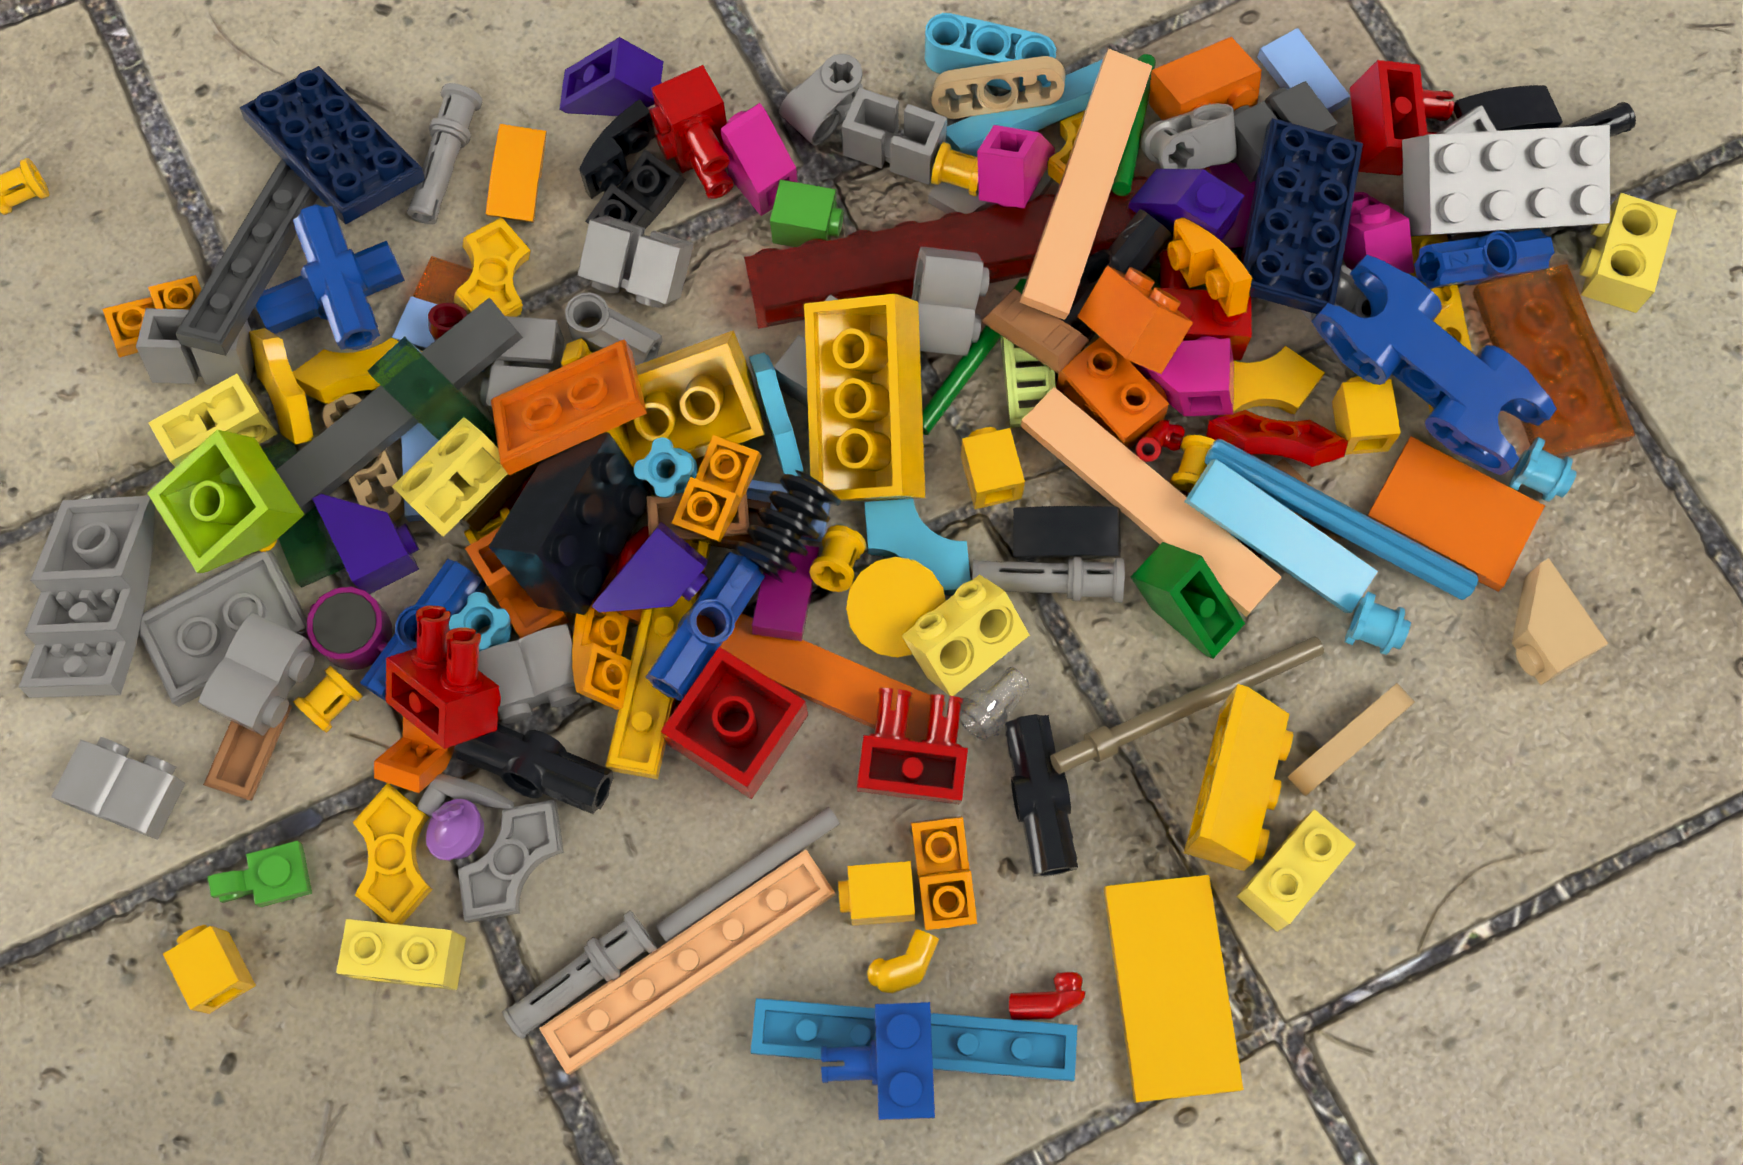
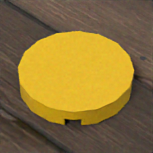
(889, 601)

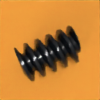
(787, 523)

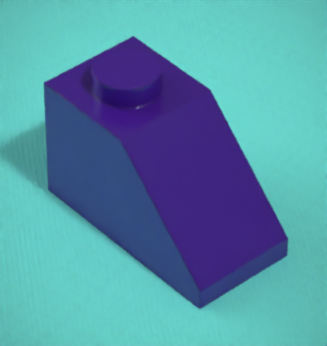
(610, 80)
(1189, 195)
(368, 542)
(655, 575)

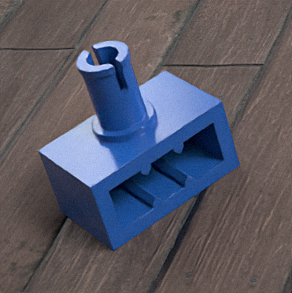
(895, 1062)

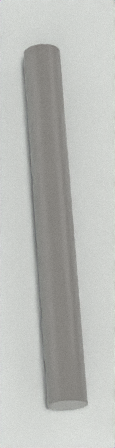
(747, 874)

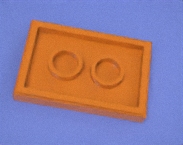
(567, 407)
(1456, 512)

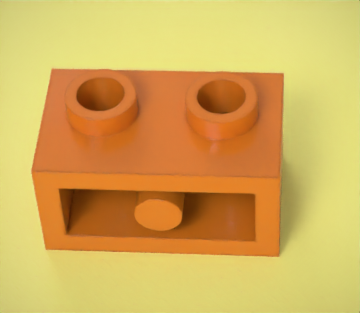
(1205, 77)
(1135, 318)
(1113, 392)

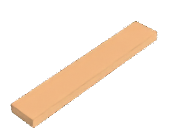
(1086, 185)
(1147, 497)
(686, 962)

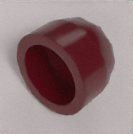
(444, 317)

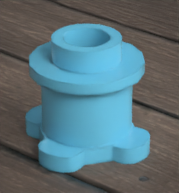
(658, 463)
(1543, 472)
(481, 613)
(1378, 625)

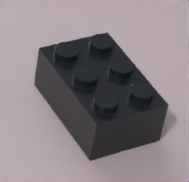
(571, 524)

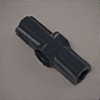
(1134, 248)
(539, 766)
(1040, 796)

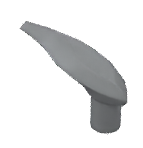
(459, 789)

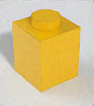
(1366, 416)
(992, 467)
(878, 893)
(208, 968)

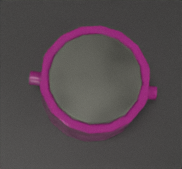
(349, 628)

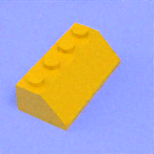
(865, 397)

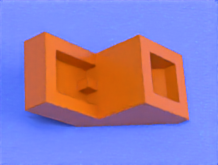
(523, 612)
(412, 760)

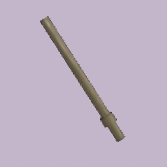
(1104, 742)

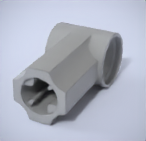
(610, 328)

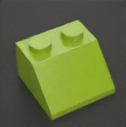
(225, 501)

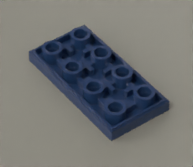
(332, 144)
(1300, 215)

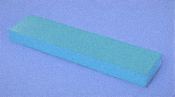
(970, 133)
(1281, 536)

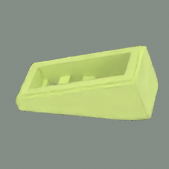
(1013, 354)

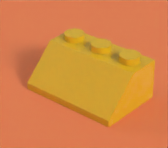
(692, 398)
(1239, 781)

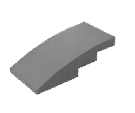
(90, 597)

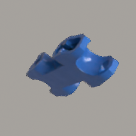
(1458, 385)

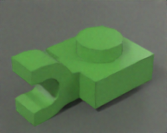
(271, 877)

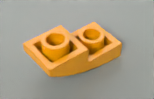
(516, 173)
(1209, 262)
(126, 319)
(717, 490)
(597, 657)
(943, 873)

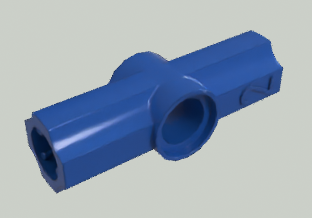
(1483, 258)
(336, 277)
(296, 302)
(448, 590)
(722, 603)

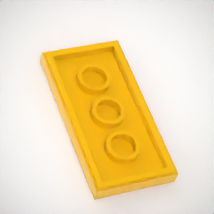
(1172, 989)

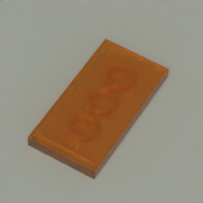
(1549, 332)

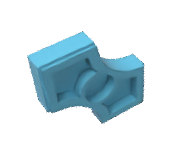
(776, 414)
(898, 531)

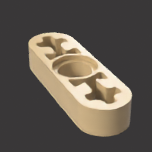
(1010, 71)
(381, 470)
(1351, 739)

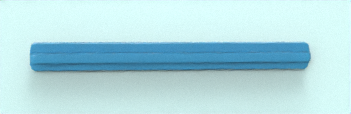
(1347, 521)

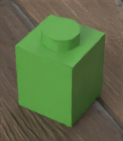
(804, 214)

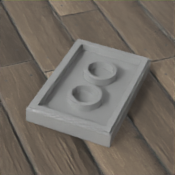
(196, 627)

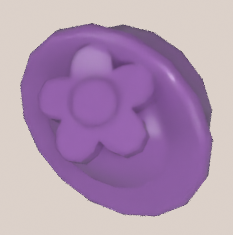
(454, 830)

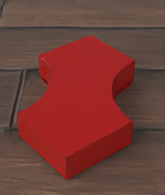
(1290, 439)

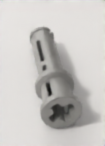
(448, 135)
(1075, 579)
(600, 961)

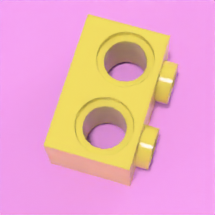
(1635, 256)
(223, 407)
(452, 476)
(976, 629)
(1296, 870)
(401, 954)

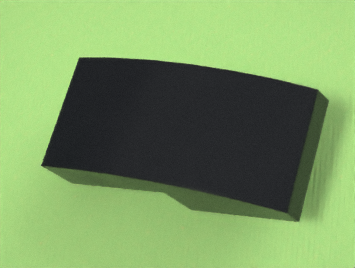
(1514, 107)
(606, 157)
(641, 194)
(1066, 532)

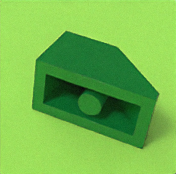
(1188, 597)

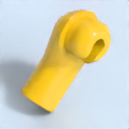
(904, 970)

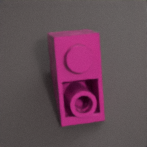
(756, 157)
(1011, 165)
(1379, 233)
(1198, 377)

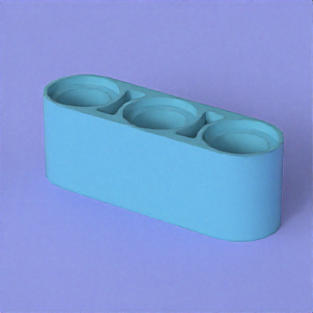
(973, 37)

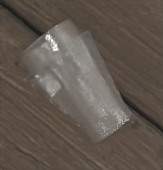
(993, 703)

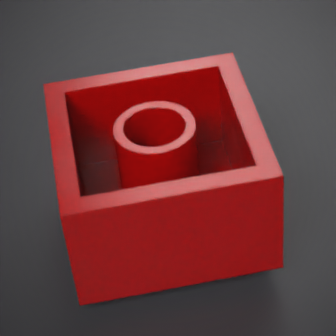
(735, 722)

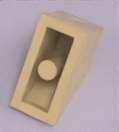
(1552, 626)

